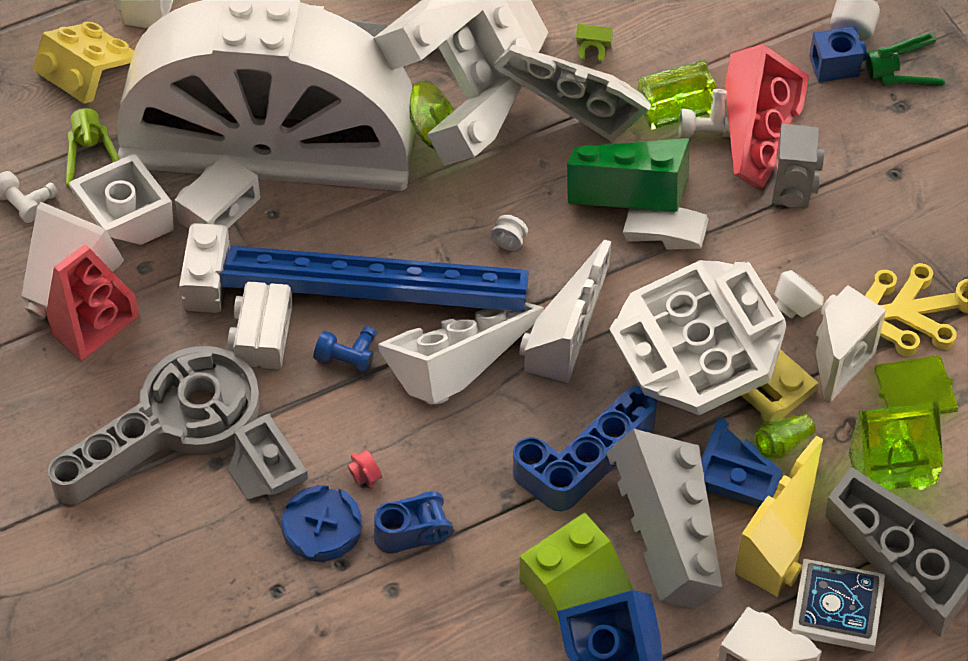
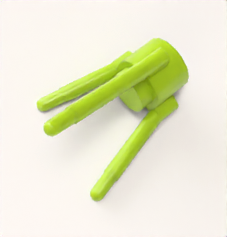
(87, 132)

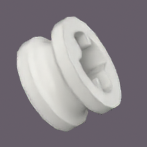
(509, 232)

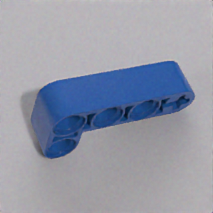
(590, 444)

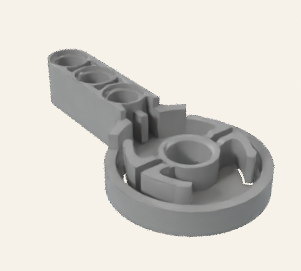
(163, 426)

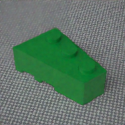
(629, 174)

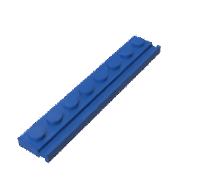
(378, 278)

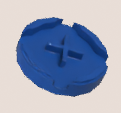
(321, 523)

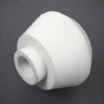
(797, 295)

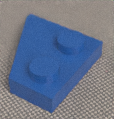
(737, 468)

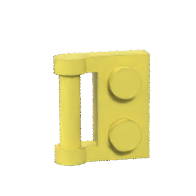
(788, 386)

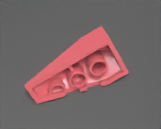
(760, 97)

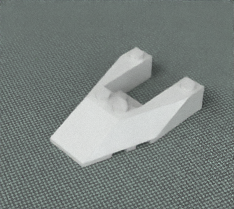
(471, 40)

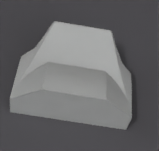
(264, 460)

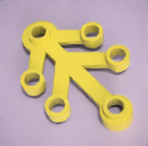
(910, 310)

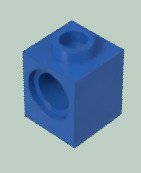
(837, 54)

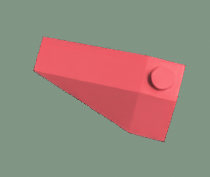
(88, 303)

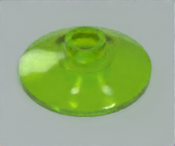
(428, 109)

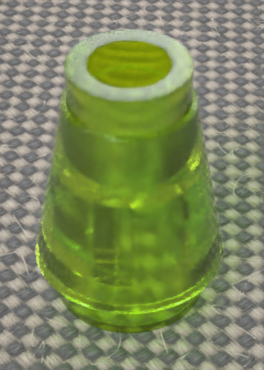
(784, 434)

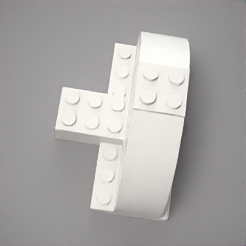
(275, 63)

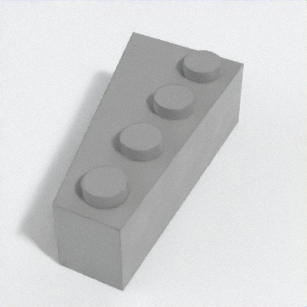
(671, 514)
(909, 547)

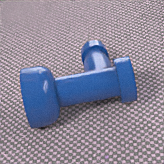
(358, 355)

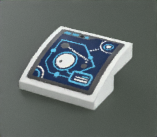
(838, 605)

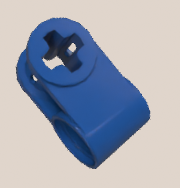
(414, 521)

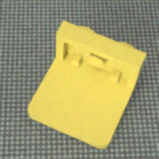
(76, 57)

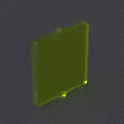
(916, 383)

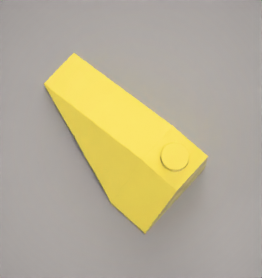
(776, 532)

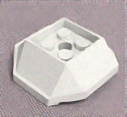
(696, 303)

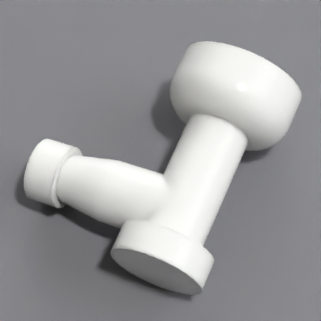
(715, 124)
(25, 204)

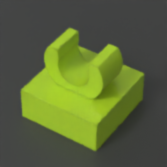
(593, 37)

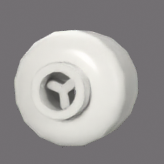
(857, 14)

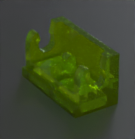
(675, 90)

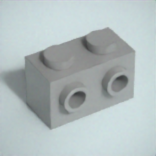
(796, 166)

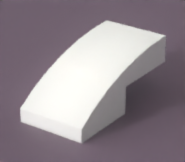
(675, 229)

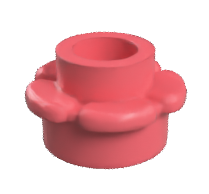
(364, 469)

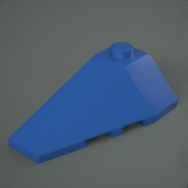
(612, 629)

